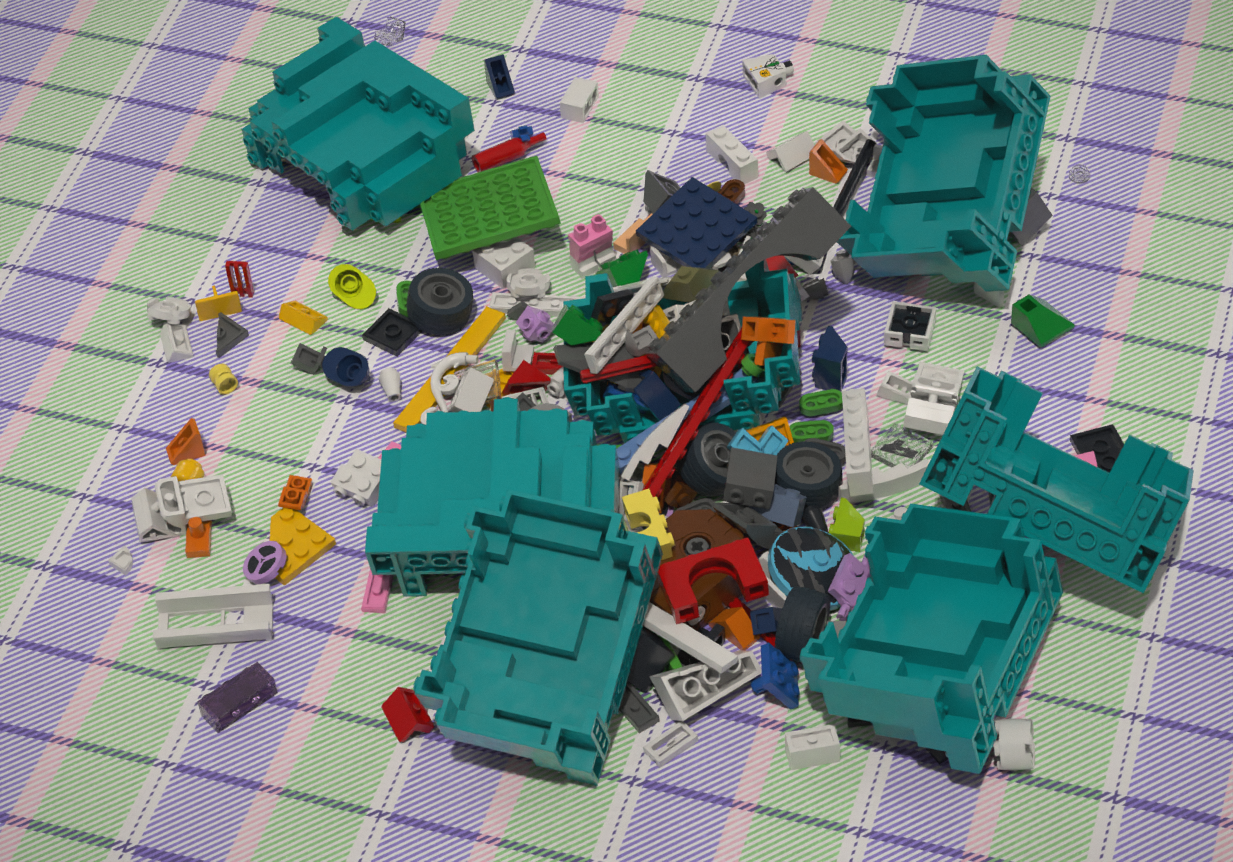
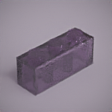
(237, 697)

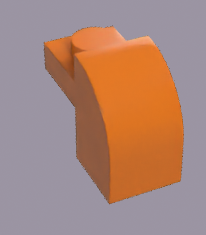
(768, 329)

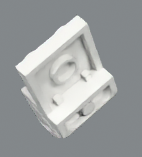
(933, 398)
(174, 503)

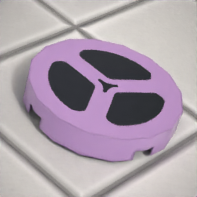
(264, 562)

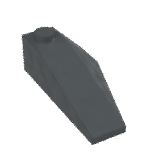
(573, 358)

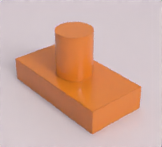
(198, 538)

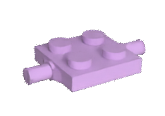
(849, 583)

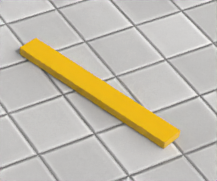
(470, 342)

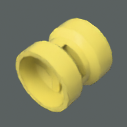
(223, 379)

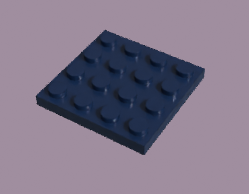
(696, 226)

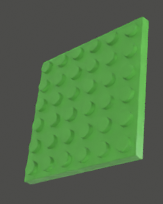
(489, 208)

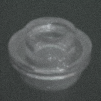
(1079, 174)

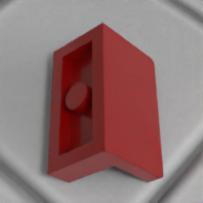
(406, 714)

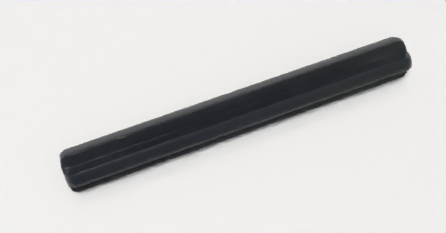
(854, 176)

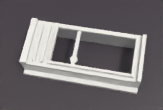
(252, 599)

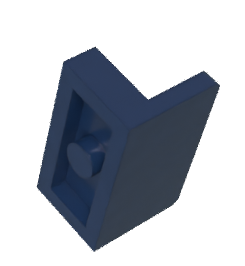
(656, 395)

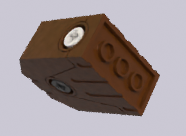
(694, 533)

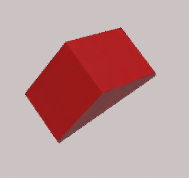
(526, 378)

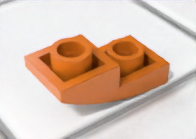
(295, 492)

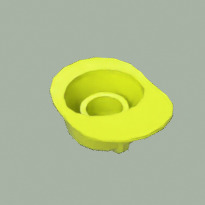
(352, 286)

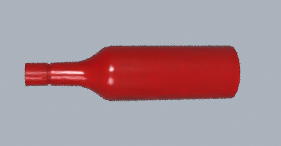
(504, 152)

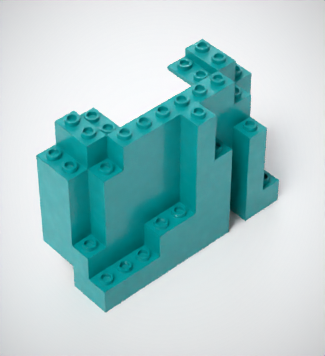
(361, 126)
(949, 172)
(761, 295)
(471, 462)
(1093, 516)
(939, 630)
(542, 632)

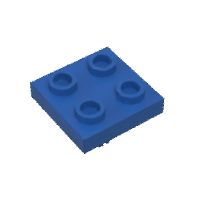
(778, 676)

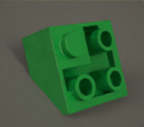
(625, 269)
(1039, 320)
(575, 328)

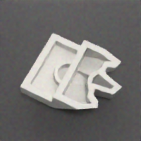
(845, 142)

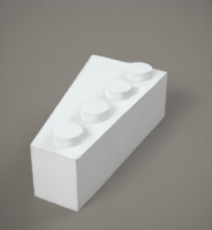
(698, 685)

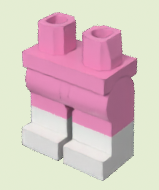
(590, 246)

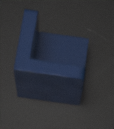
(765, 620)

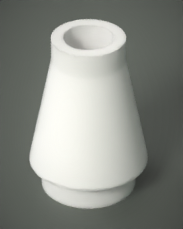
(390, 381)

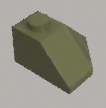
(688, 283)

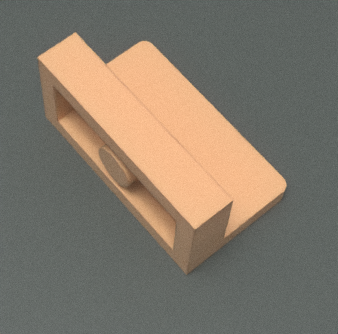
(628, 240)

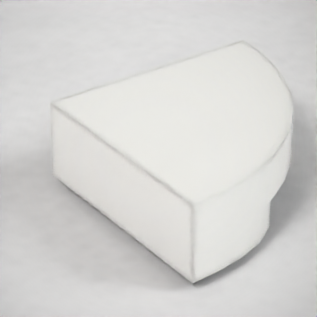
(122, 560)

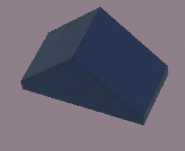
(498, 76)

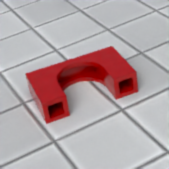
(733, 559)

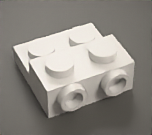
(359, 478)

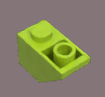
(848, 525)

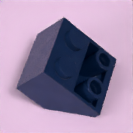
(830, 361)

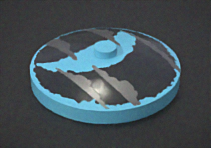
(807, 560)

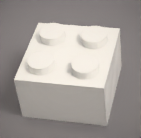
(502, 259)

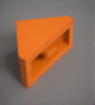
(825, 163)
(186, 444)
(737, 627)

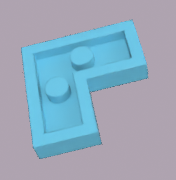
(770, 442)

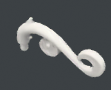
(452, 381)

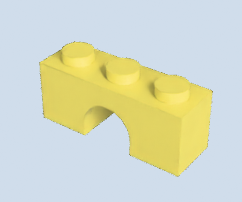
(643, 510)

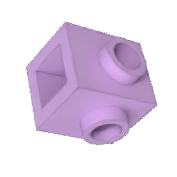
(535, 324)

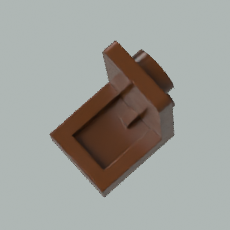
(680, 493)

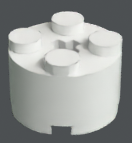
(1014, 744)

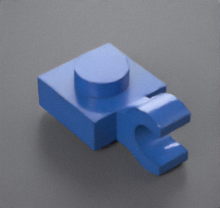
(522, 132)

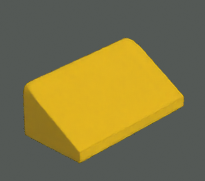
(301, 317)

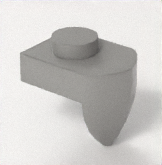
(843, 266)
(638, 342)

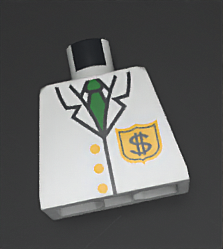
(766, 74)

